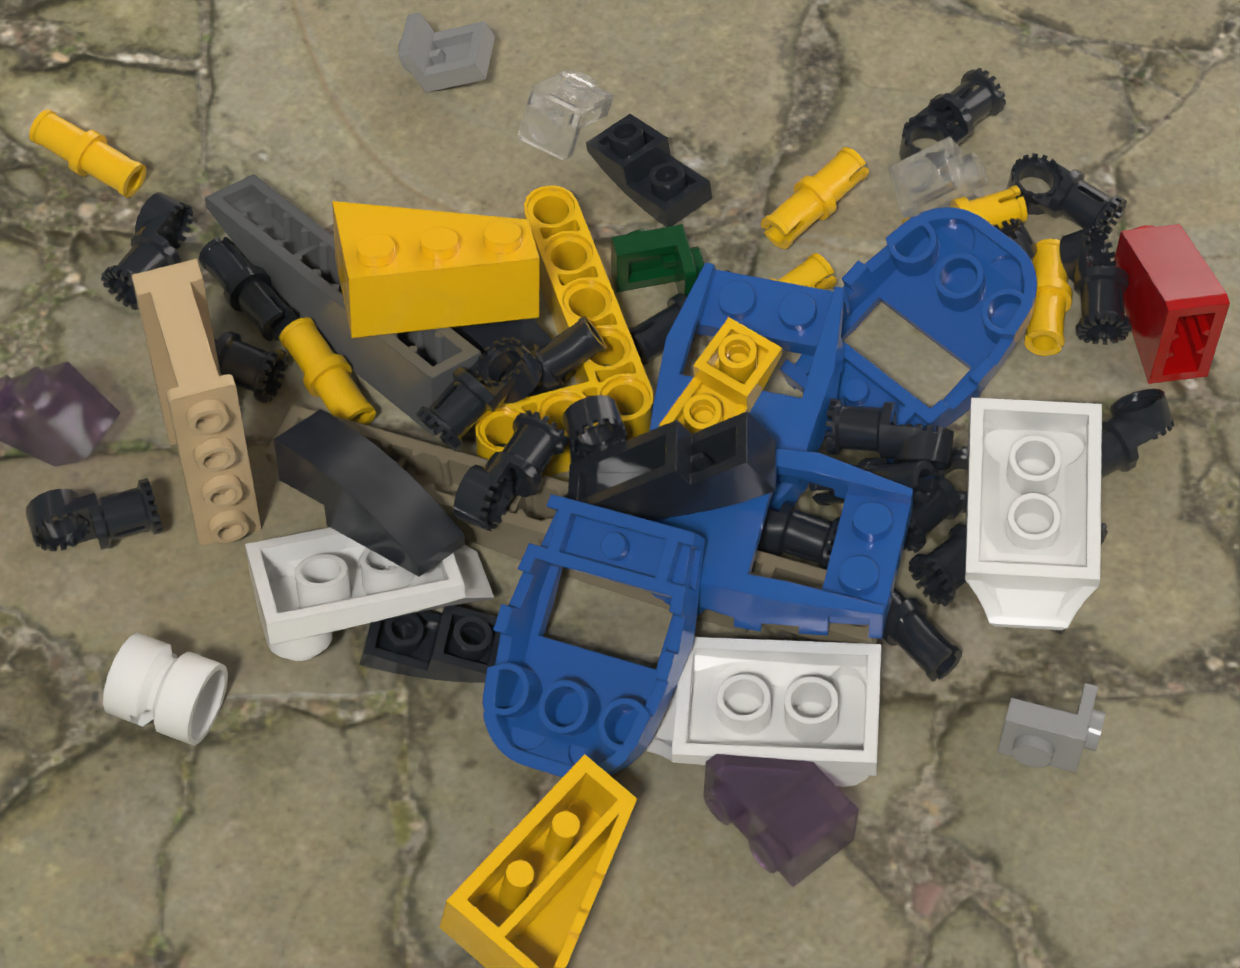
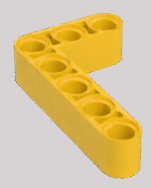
(573, 288)

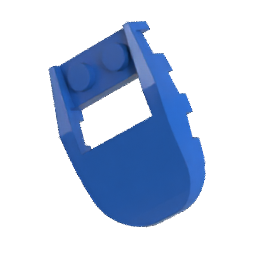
(956, 286)
(785, 313)
(860, 565)
(561, 701)

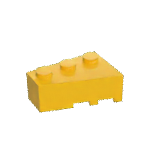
(432, 268)
(543, 878)

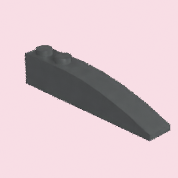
(303, 271)

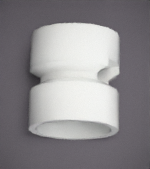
(155, 685)

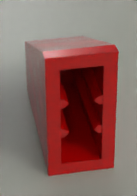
(1171, 302)

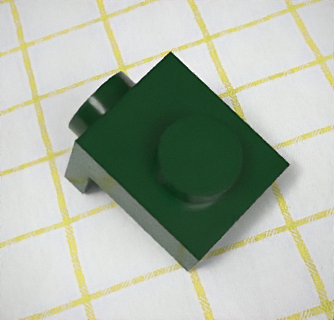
(654, 259)

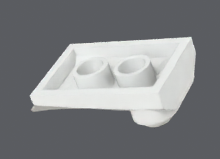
(1033, 509)
(330, 583)
(777, 704)

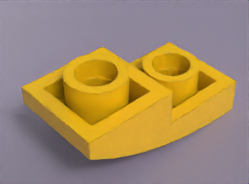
(725, 378)

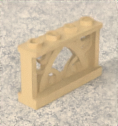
(197, 402)

